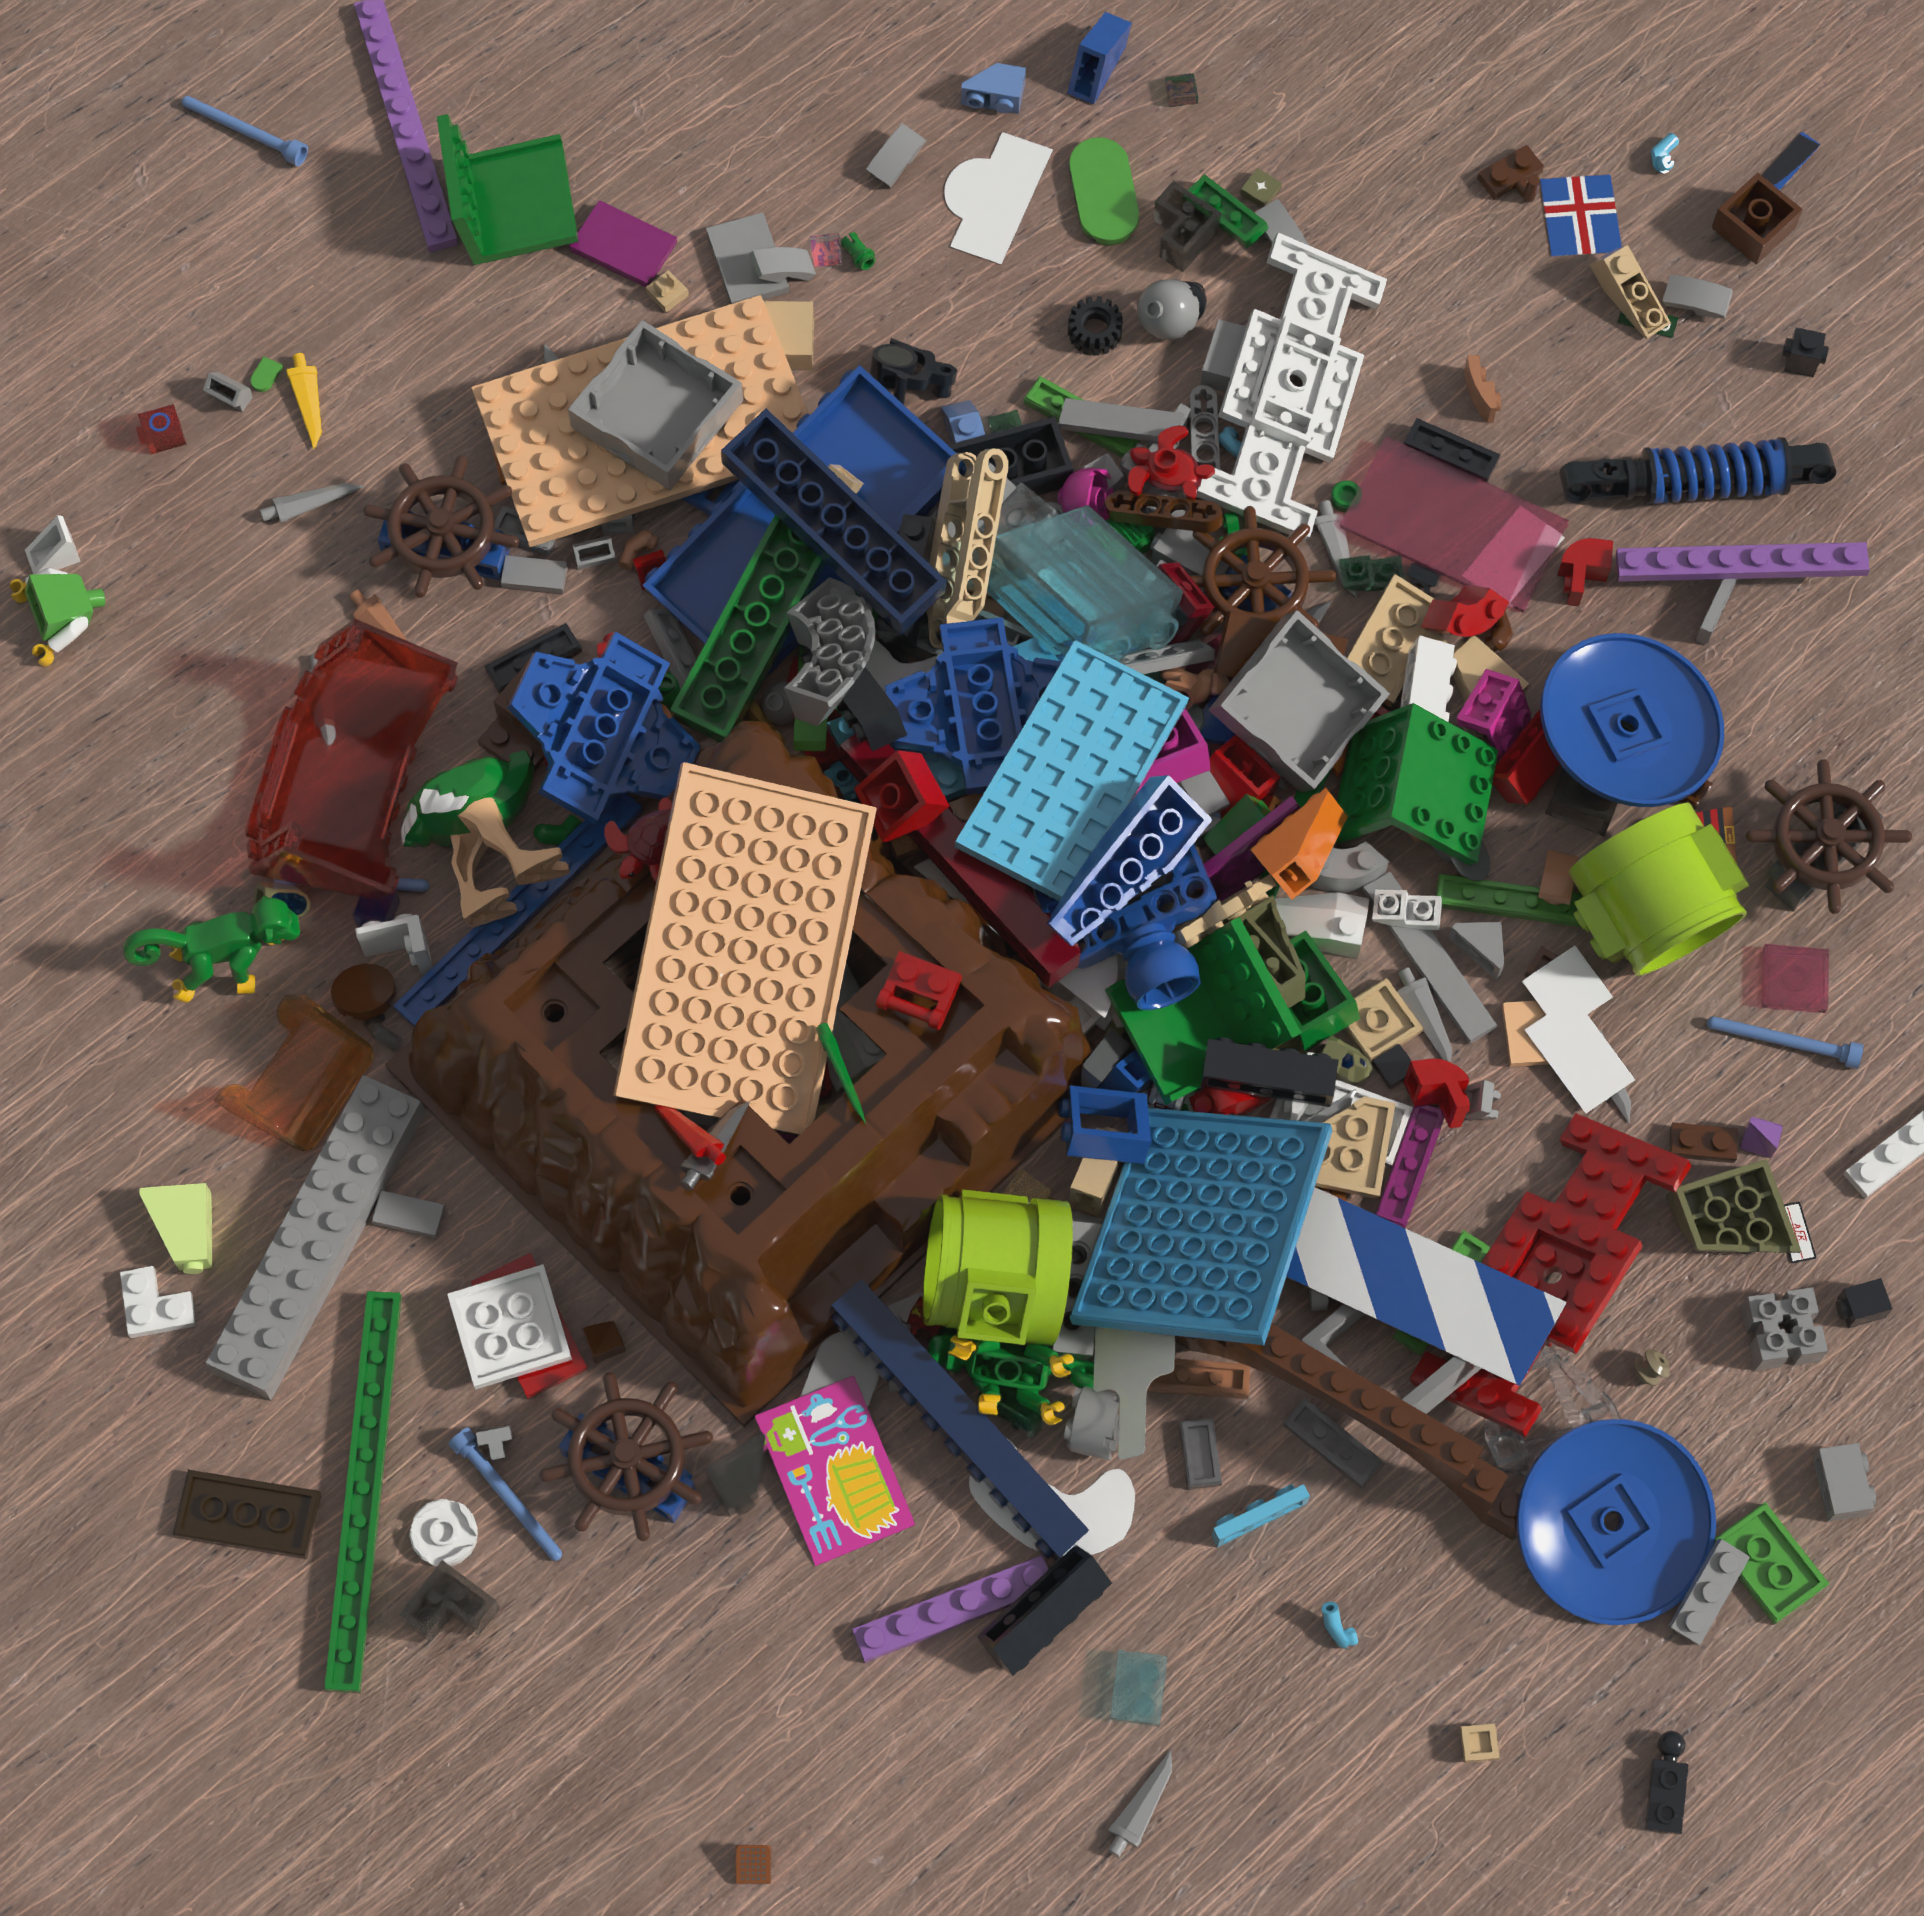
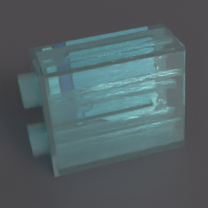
(1083, 584)

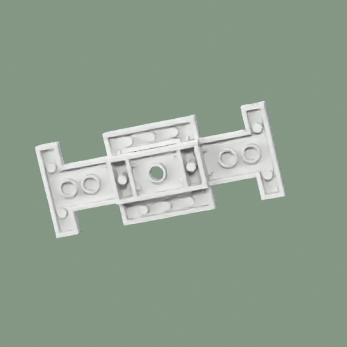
(1287, 417)

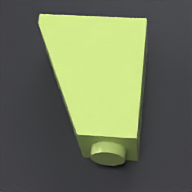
(183, 1222)

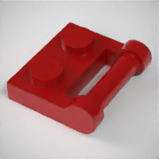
(922, 980)

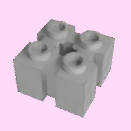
(1774, 1346)

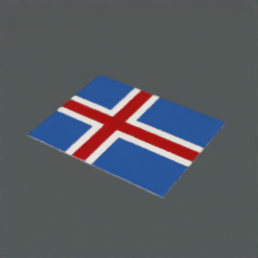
(1580, 215)

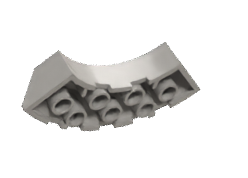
(841, 639)

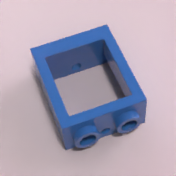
(1100, 1143)

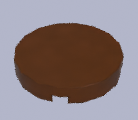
(363, 991)

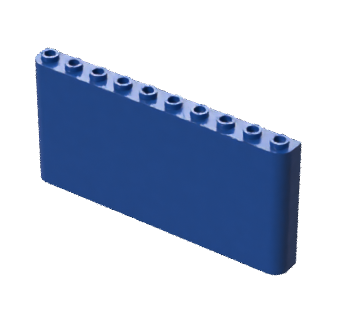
(852, 428)

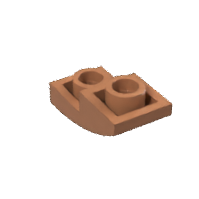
(1480, 391)
(1556, 883)

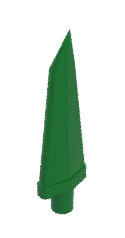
(832, 1049)

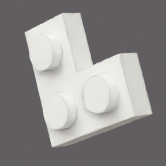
(148, 1312)

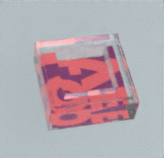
(825, 250)

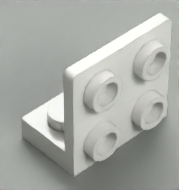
(393, 935)

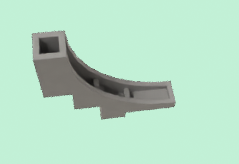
(1169, 543)

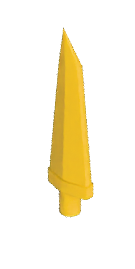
(305, 388)

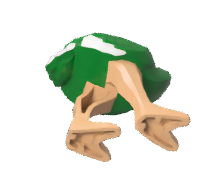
(471, 812)

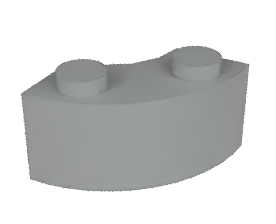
(1351, 869)

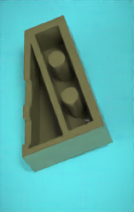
(1276, 950)

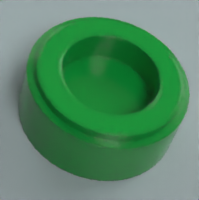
(1343, 495)

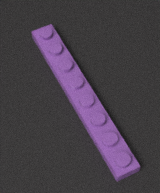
(1742, 561)

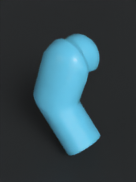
(1660, 153)

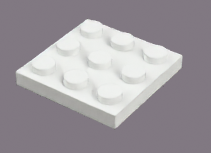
(509, 1326)

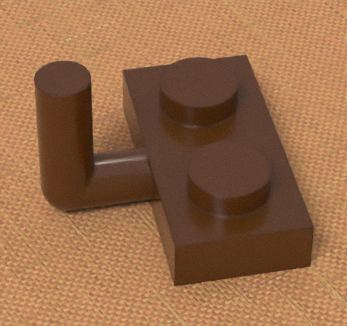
(1514, 171)

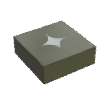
(1261, 188)

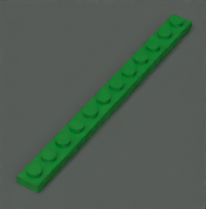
(363, 1493)

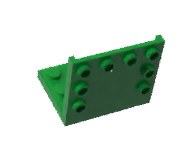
(507, 196)
(1420, 778)
(1231, 1002)

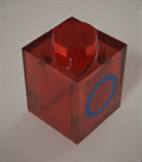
(160, 429)

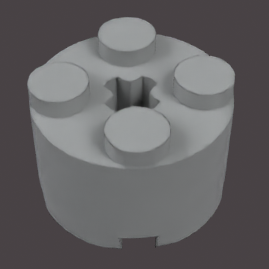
(1095, 1423)

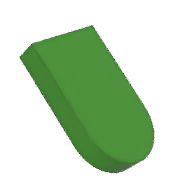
(265, 374)

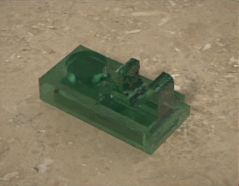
(1017, 1414)

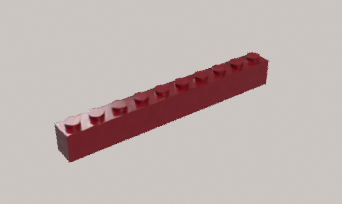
(990, 891)

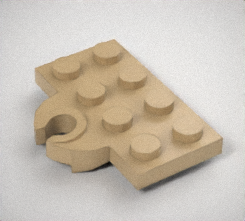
(1389, 634)
(1224, 911)

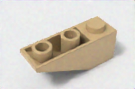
(1630, 291)

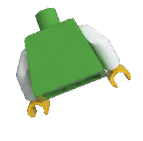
(58, 606)

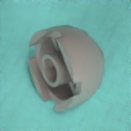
(1168, 309)

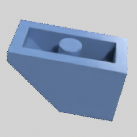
(962, 421)

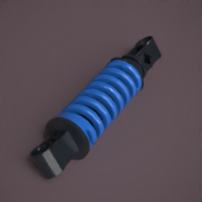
(1700, 469)

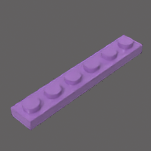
(947, 1610)

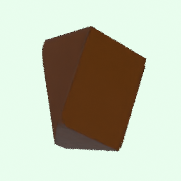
(603, 1340)

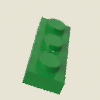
(1235, 216)

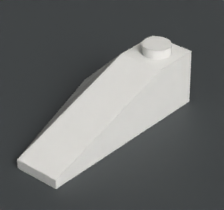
(1331, 920)

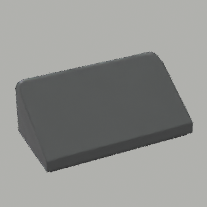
(1103, 1059)

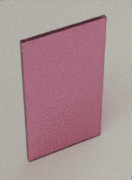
(1454, 523)

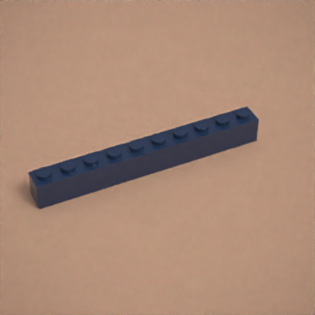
(957, 1419)

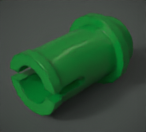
(863, 257)

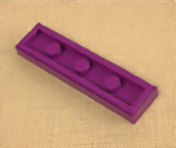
(1410, 1164)

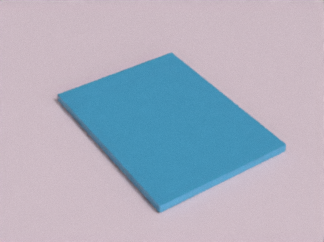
(1203, 1227)

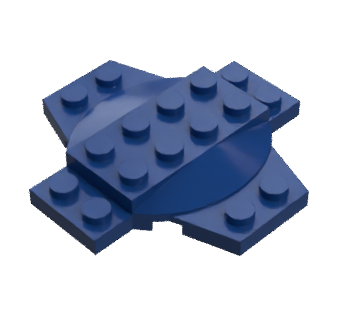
(971, 699)
(602, 726)

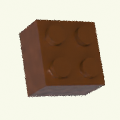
(1756, 218)

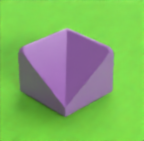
(1761, 1137)

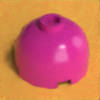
(1086, 488)

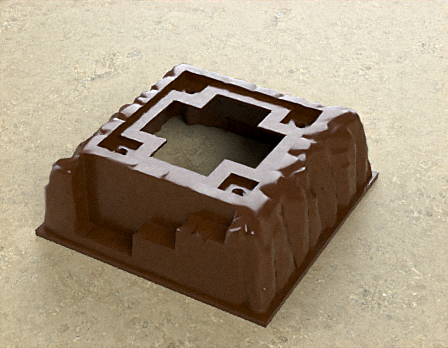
(752, 1284)

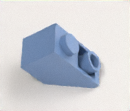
(995, 88)

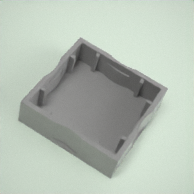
(656, 405)
(1299, 701)

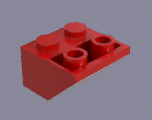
(1241, 772)

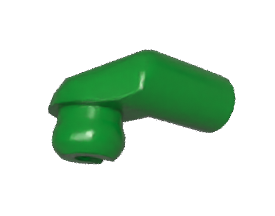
(556, 834)

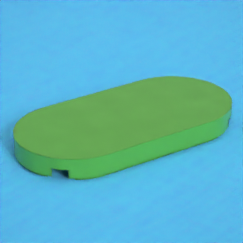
(1104, 191)

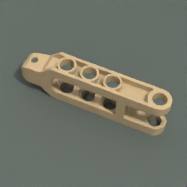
(964, 503)

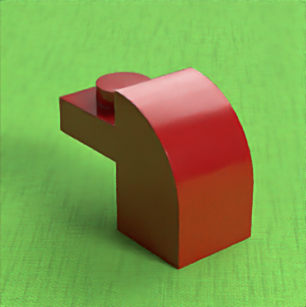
(1584, 561)
(1439, 1083)
(1225, 1102)

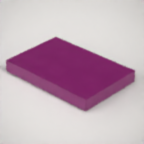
(623, 244)

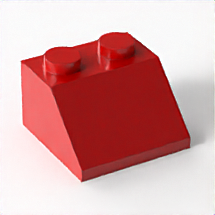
(903, 795)

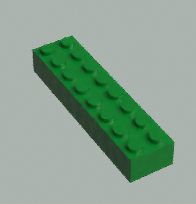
(747, 634)

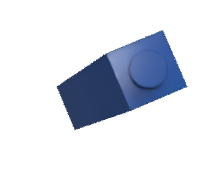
(1098, 57)

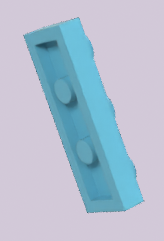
(1259, 1514)

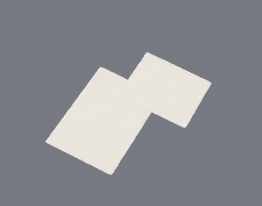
(1568, 1037)

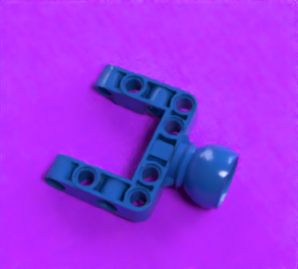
(1157, 966)

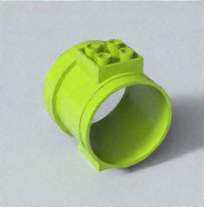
(1658, 890)
(998, 1267)

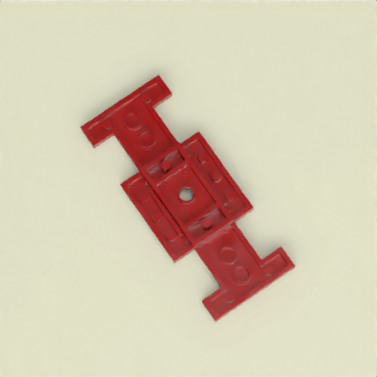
(1575, 1240)

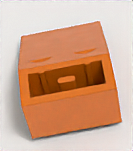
(1302, 843)

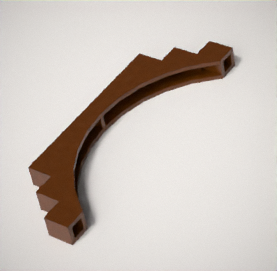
(1423, 1438)

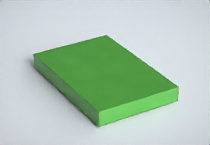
(1778, 1569)

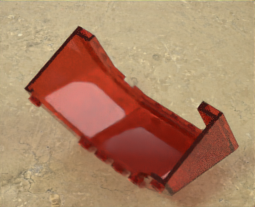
(330, 807)

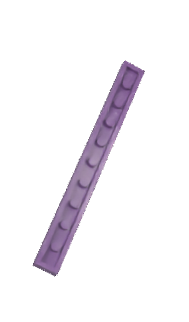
(406, 125)

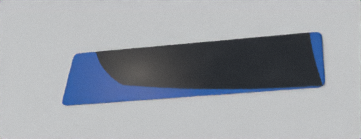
(1791, 160)

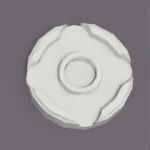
(443, 1532)

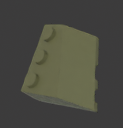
(1735, 1212)

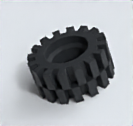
(1095, 310)

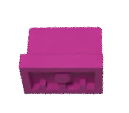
(1497, 710)

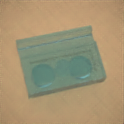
(1139, 1688)

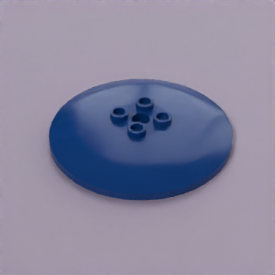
(1659, 693)
(1661, 1529)

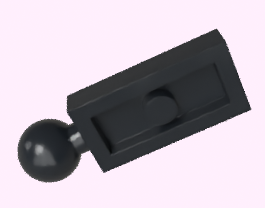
(1667, 1786)

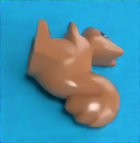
(1194, 686)

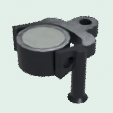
(896, 366)

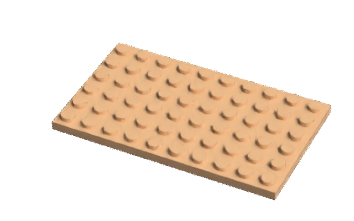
(573, 483)
(744, 948)

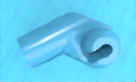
(1229, 441)
(1333, 1625)

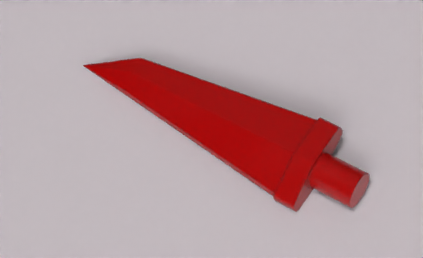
(697, 1139)

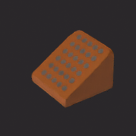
(753, 1864)

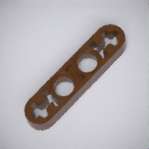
(1127, 508)

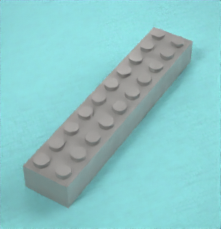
(316, 1238)

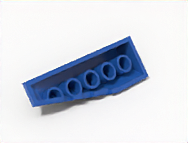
(1132, 854)

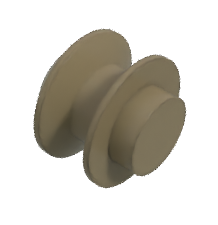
(1652, 1367)

